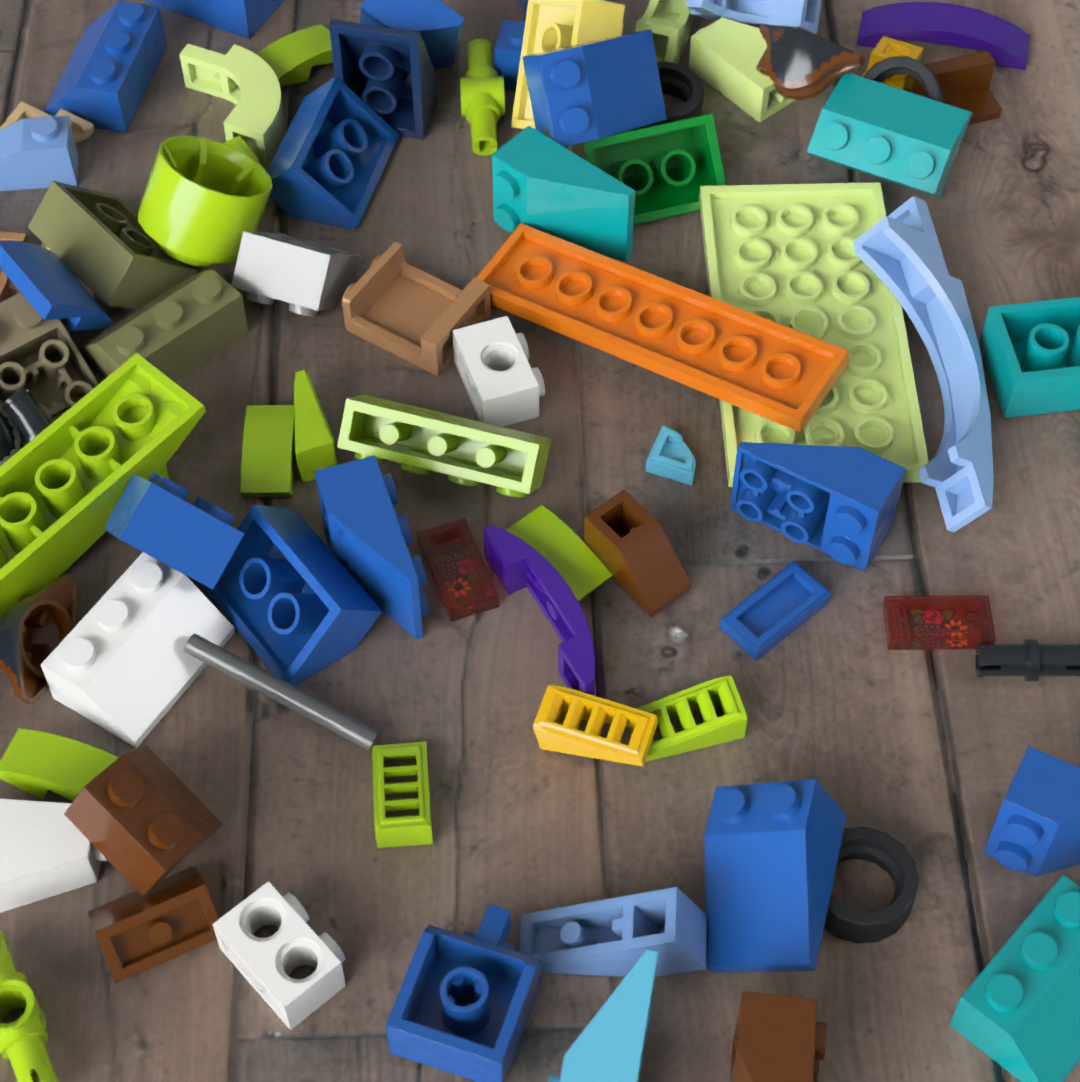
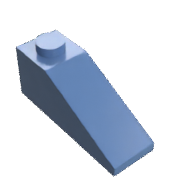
(38, 153)
(615, 932)

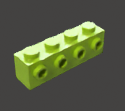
(444, 444)

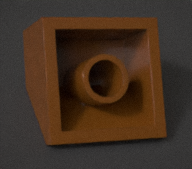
(141, 817)

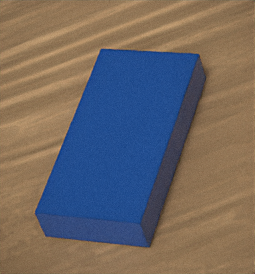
(775, 610)

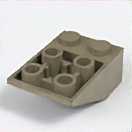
(40, 358)

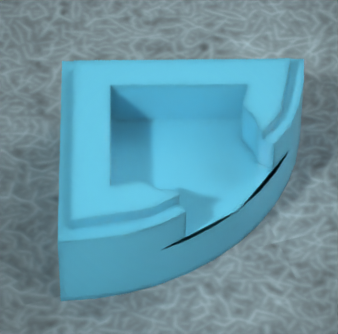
(671, 457)

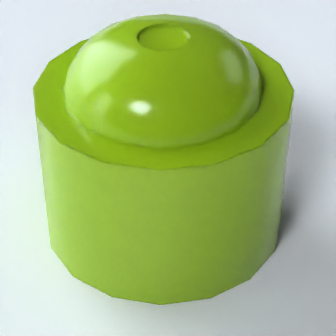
(202, 200)

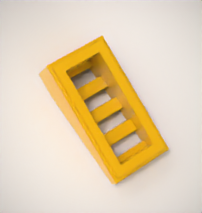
(579, 706)

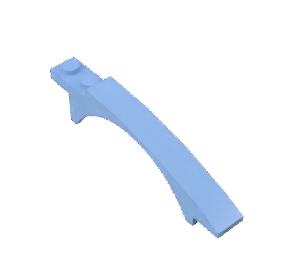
(911, 264)

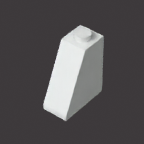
(42, 853)

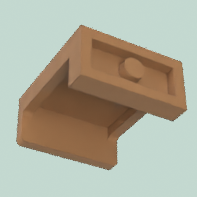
(412, 310)

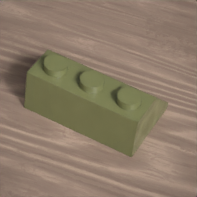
(105, 246)
(174, 328)

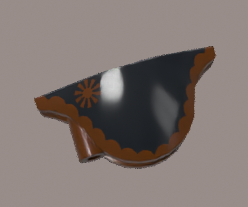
(802, 62)
(33, 631)

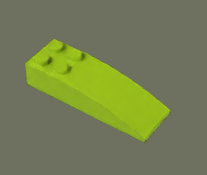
(74, 472)

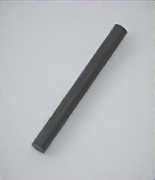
(282, 692)

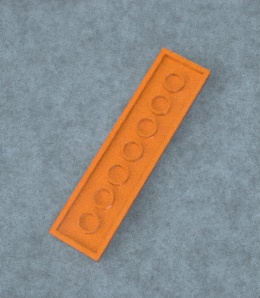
(664, 327)

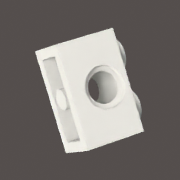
(498, 372)

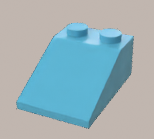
(616, 1037)

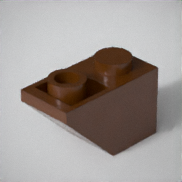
(636, 552)

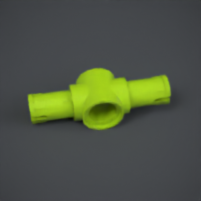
(482, 97)
(25, 1038)

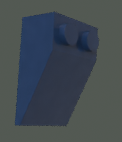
(387, 72)

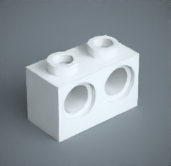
(271, 959)

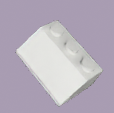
(128, 652)

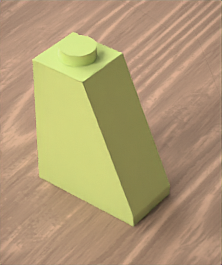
(727, 60)

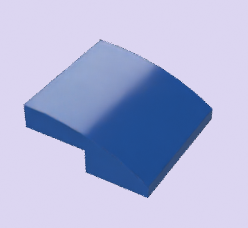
(50, 286)

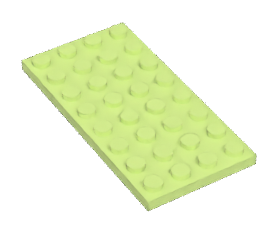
(795, 263)

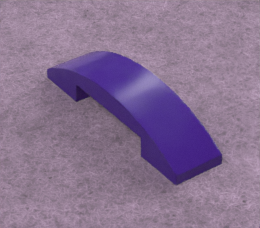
(949, 26)
(522, 566)

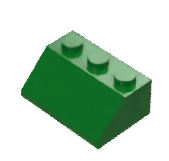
(661, 164)

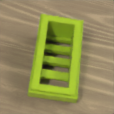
(313, 438)
(700, 698)
(407, 829)

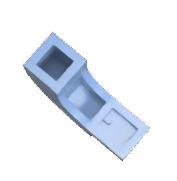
(788, 13)

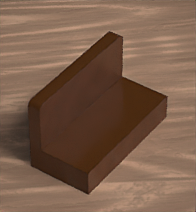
(964, 85)
(157, 927)

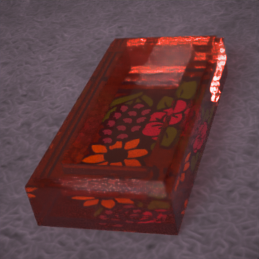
(458, 569)
(937, 622)

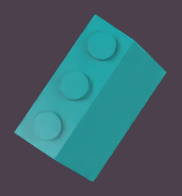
(889, 134)
(1028, 996)

